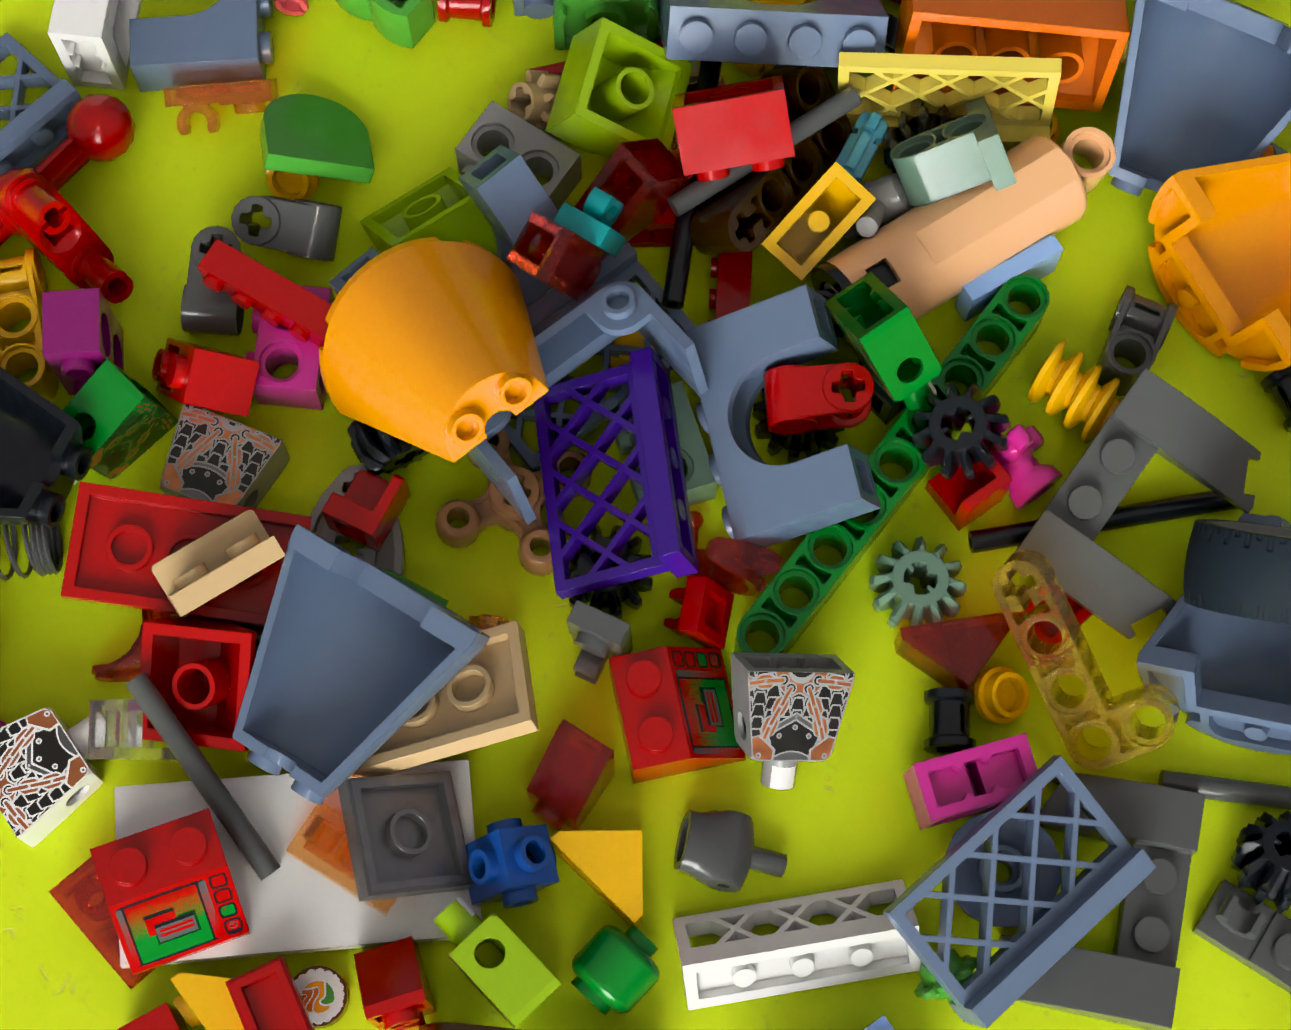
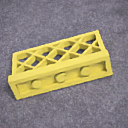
(1011, 119)

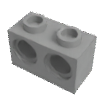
(539, 150)

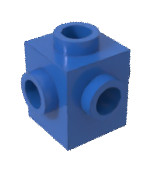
(511, 864)

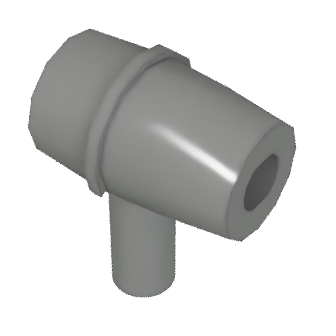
(889, 205)

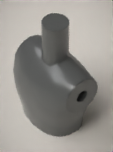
(721, 850)

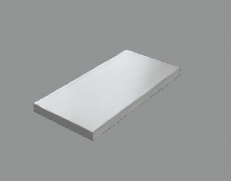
(294, 905)

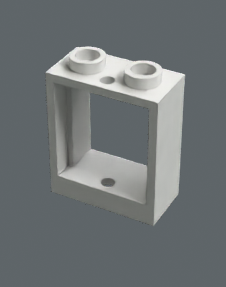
(94, 40)

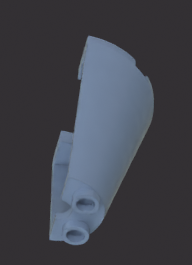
(1199, 89)
(343, 664)
(1226, 671)

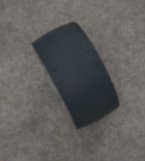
(1239, 569)

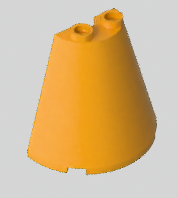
(1228, 257)
(431, 345)

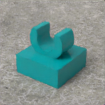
(595, 221)

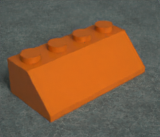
(1081, 32)

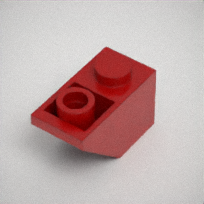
(205, 377)
(394, 986)

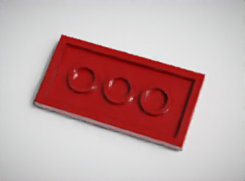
(127, 531)

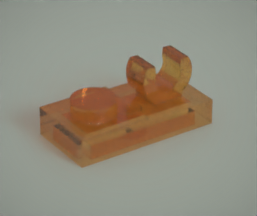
(245, 95)
(325, 849)

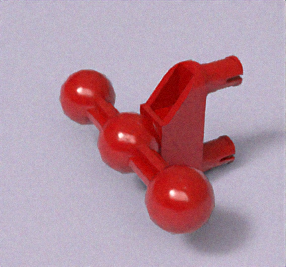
(32, 207)

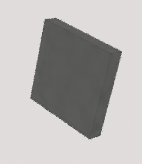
(404, 835)

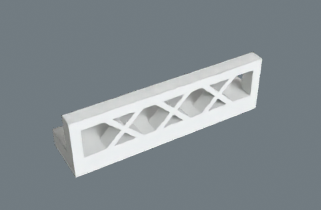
(799, 952)

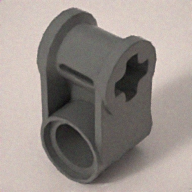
(296, 226)
(201, 307)
(1134, 334)

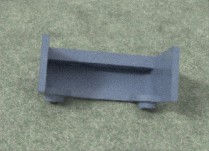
(574, 336)

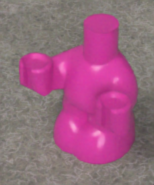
(1028, 475)

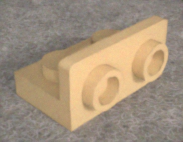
(216, 562)

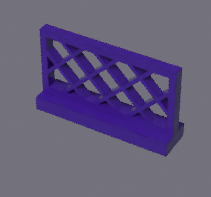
(661, 476)

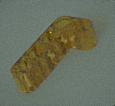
(1074, 656)

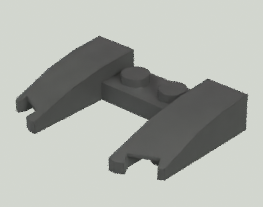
(1146, 422)
(1140, 977)

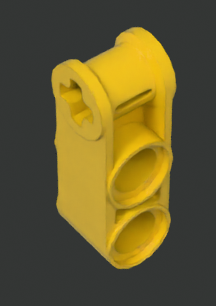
(20, 299)

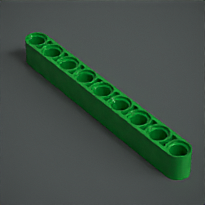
(853, 538)

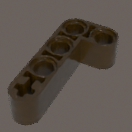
(756, 204)

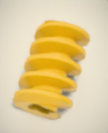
(1075, 391)

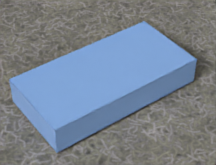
(1036, 260)

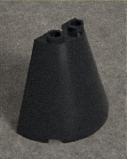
(38, 456)

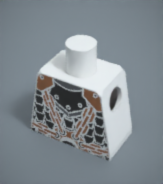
(43, 773)

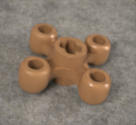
(492, 510)

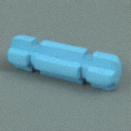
(861, 146)

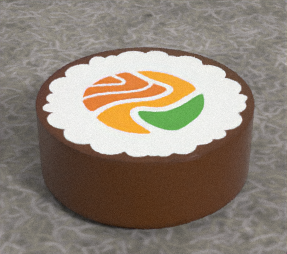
(323, 995)

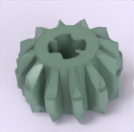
(934, 576)

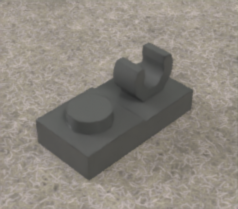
(598, 637)
(1248, 933)

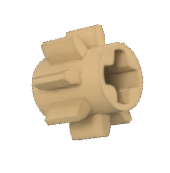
(534, 98)

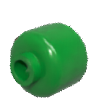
(615, 968)

